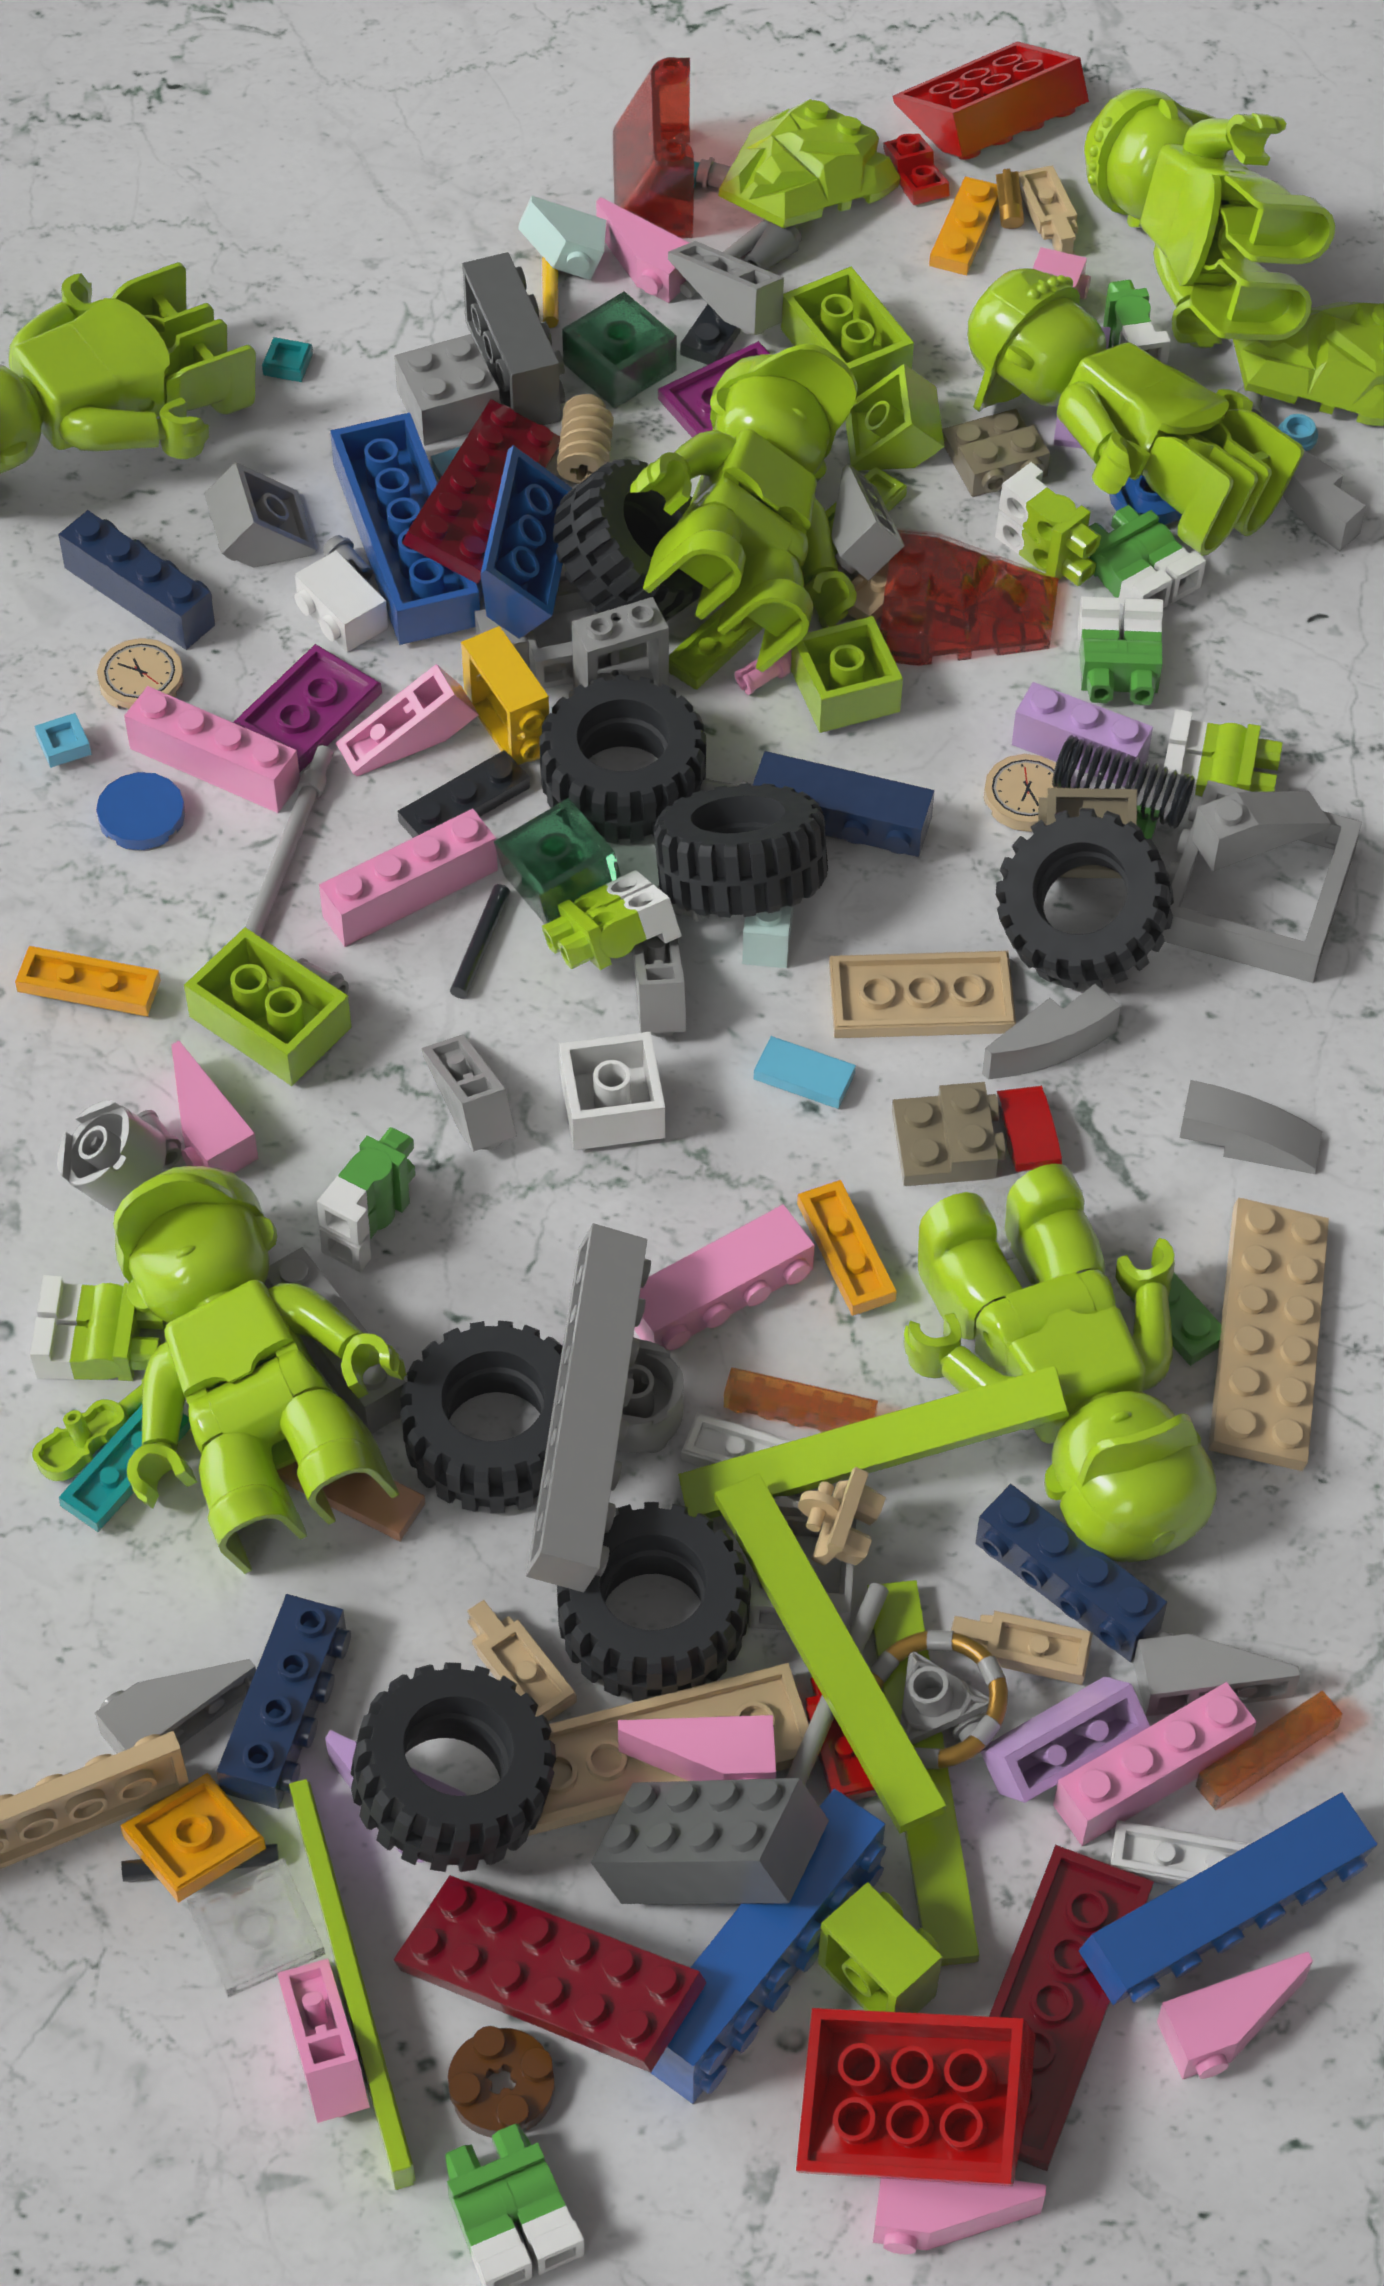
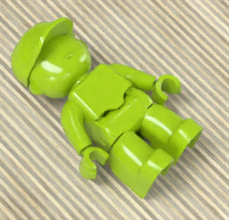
(1208, 214)
(114, 365)
(1131, 410)
(755, 513)
(234, 1351)
(1122, 1459)

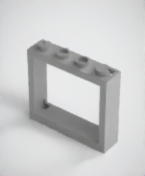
(1250, 944)

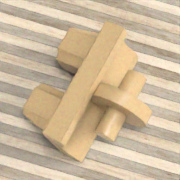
(836, 1512)

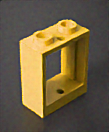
(505, 694)

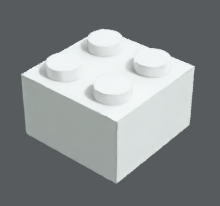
(612, 1090)

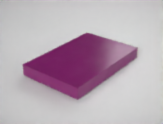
(690, 395)
(311, 703)

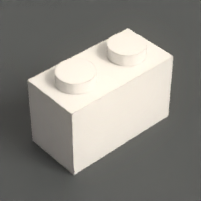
(340, 601)

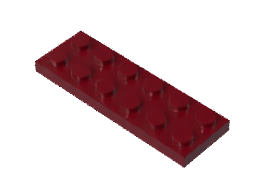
(461, 508)
(551, 1972)
(1056, 1988)

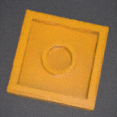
(193, 1837)

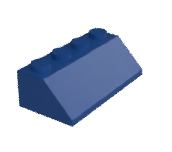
(520, 557)

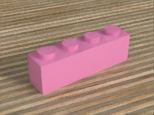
(212, 749)
(408, 877)
(724, 1278)
(1152, 1763)

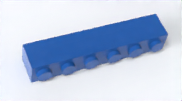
(1227, 1899)

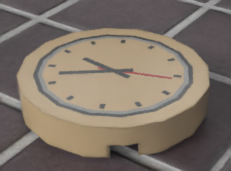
(134, 666)
(1015, 789)

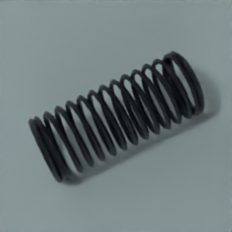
(1069, 759)

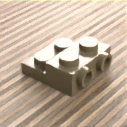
(994, 450)
(1101, 800)
(948, 1135)

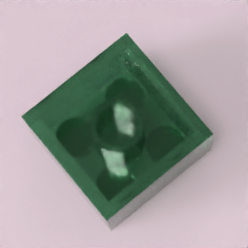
(619, 349)
(556, 859)

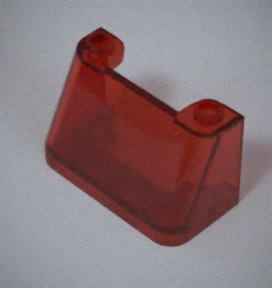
(649, 161)

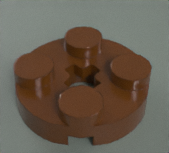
(497, 2051)

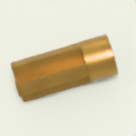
(1010, 199)

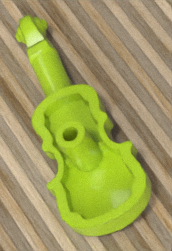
(70, 1449)

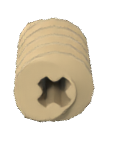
(584, 437)

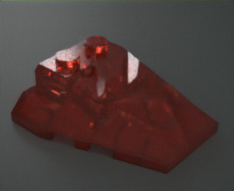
(962, 600)

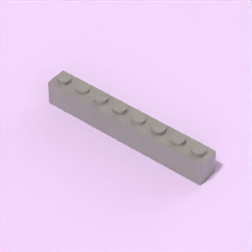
(588, 1410)

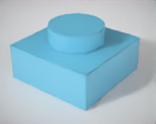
(62, 740)

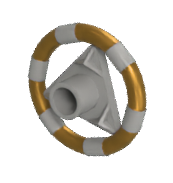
(940, 1700)

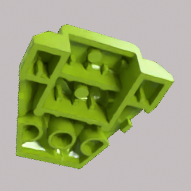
(807, 163)
(1328, 361)

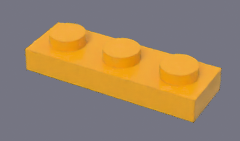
(965, 226)
(88, 981)
(846, 1247)

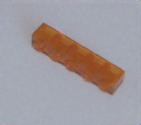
(794, 1401)
(1268, 1750)

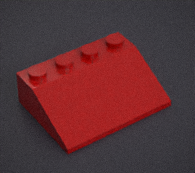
(995, 98)
(915, 2096)

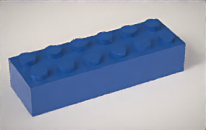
(385, 487)
(765, 1947)

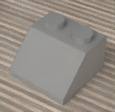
(258, 518)

